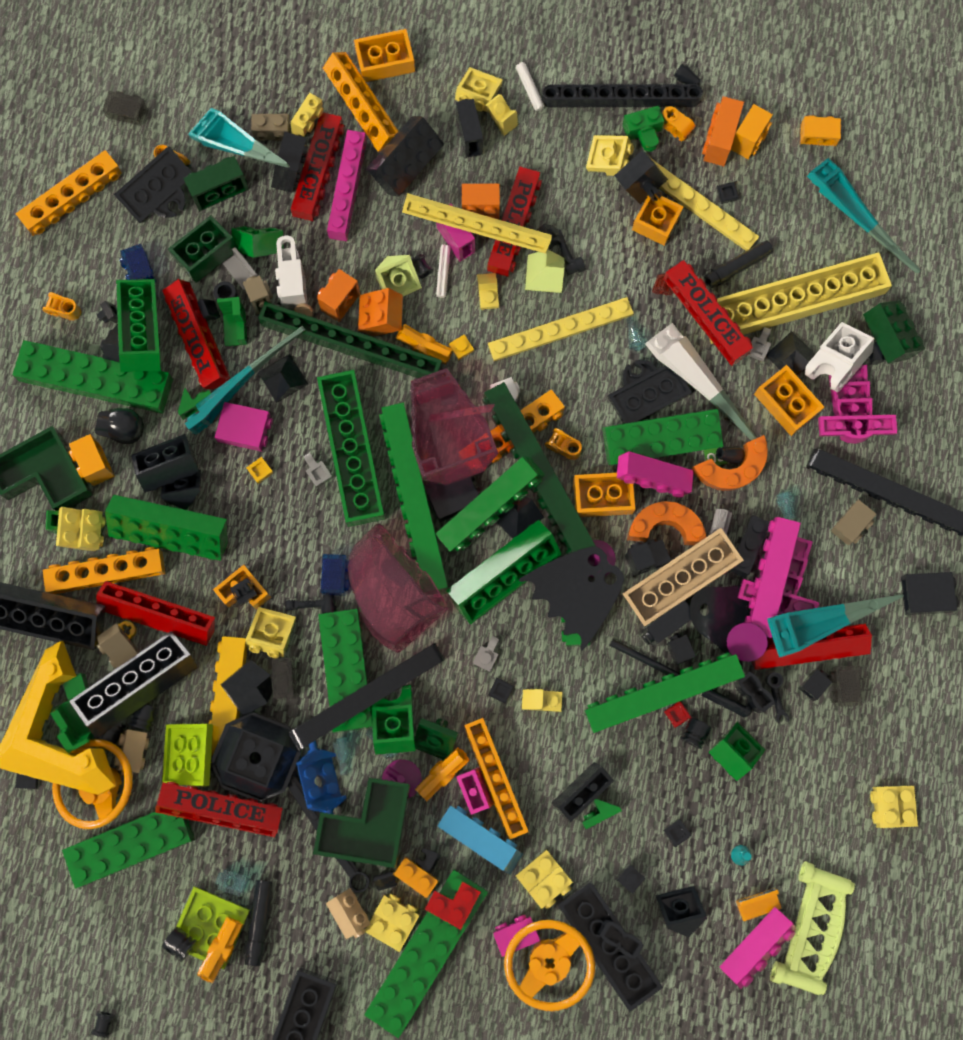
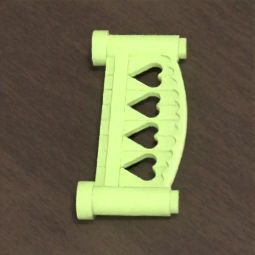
(793, 970)

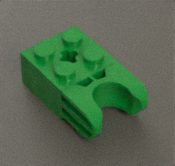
(394, 724)

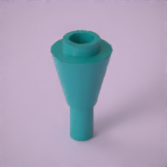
(741, 855)

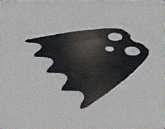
(572, 596)

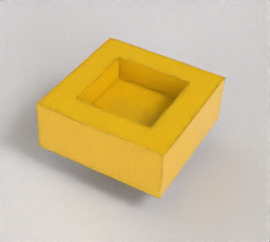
(461, 347)
(259, 470)

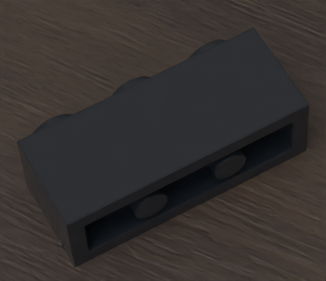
(750, 544)
(582, 791)

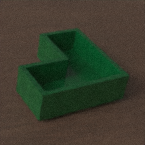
(47, 462)
(373, 837)

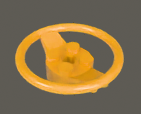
(105, 803)
(541, 972)

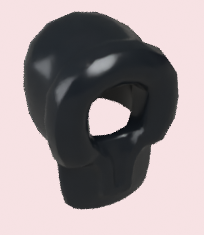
(120, 425)

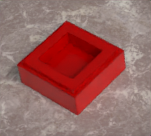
(677, 714)

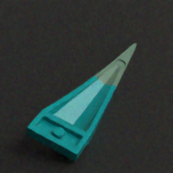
(221, 133)
(839, 191)
(212, 405)
(803, 628)

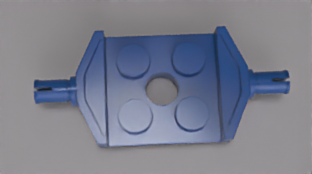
(319, 764)

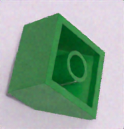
(737, 751)

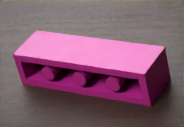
(654, 474)
(758, 948)

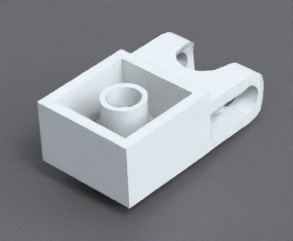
(290, 275)
(841, 355)

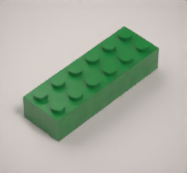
(137, 325)
(664, 435)
(490, 504)
(166, 527)
(501, 572)
(344, 662)
(125, 847)

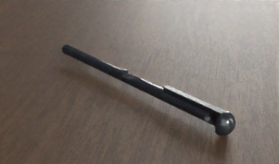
(716, 697)

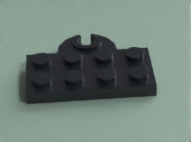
(156, 187)
(647, 392)

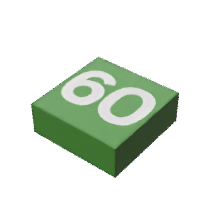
(711, 453)

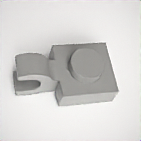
(760, 345)
(317, 472)
(486, 656)

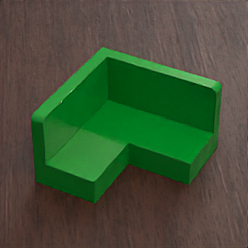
(256, 241)
(234, 321)
(73, 729)

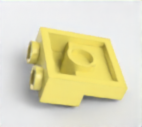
(479, 87)
(306, 115)
(609, 154)
(80, 529)
(270, 632)
(894, 806)
(544, 880)
(392, 922)

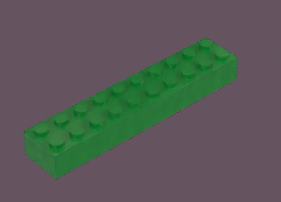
(412, 493)

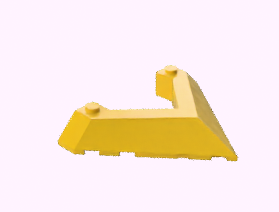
(22, 745)

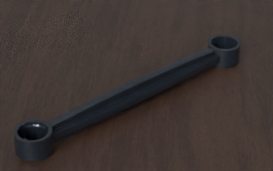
(313, 816)

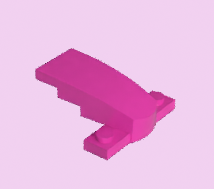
(853, 413)
(790, 601)

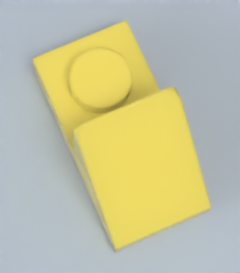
(502, 115)
(488, 291)
(541, 700)

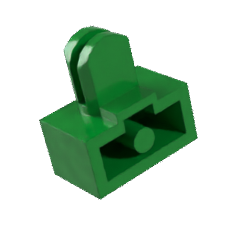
(644, 126)

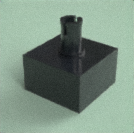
(641, 178)

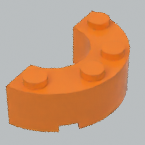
(734, 479)
(667, 514)

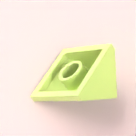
(545, 272)
(398, 274)

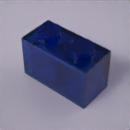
(136, 263)
(334, 575)

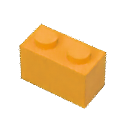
(820, 130)
(416, 877)

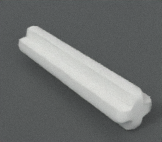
(530, 86)
(443, 271)

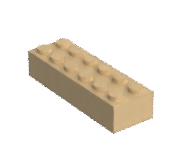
(683, 577)

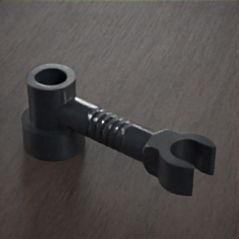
(573, 265)
(327, 604)
(776, 694)

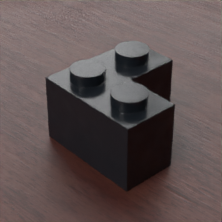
(647, 556)

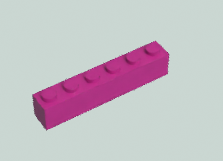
(347, 185)
(773, 572)

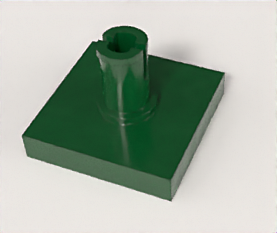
(434, 738)

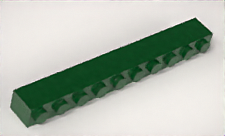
(348, 341)
(551, 492)

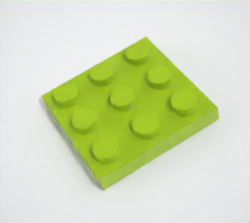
(187, 754)
(204, 918)

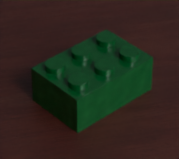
(216, 183)
(203, 249)
(894, 331)

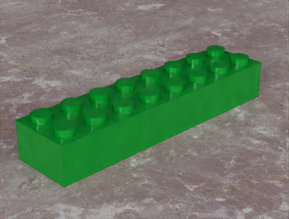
(91, 377)
(350, 448)
(665, 693)
(419, 963)

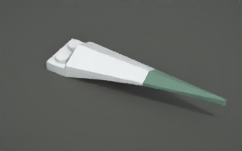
(683, 359)

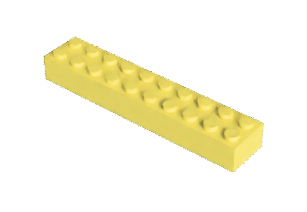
(807, 294)

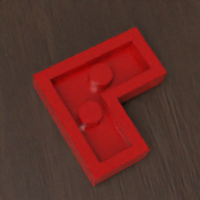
(454, 910)

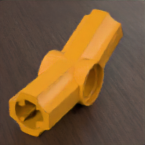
(424, 344)
(442, 773)
(220, 950)

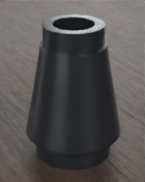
(686, 75)
(731, 454)

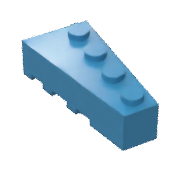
(480, 840)

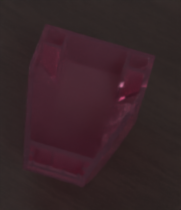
(448, 447)
(392, 590)

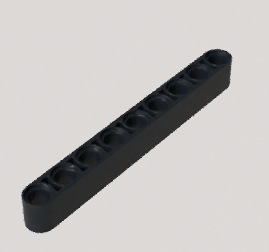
(630, 92)
(887, 490)
(366, 696)

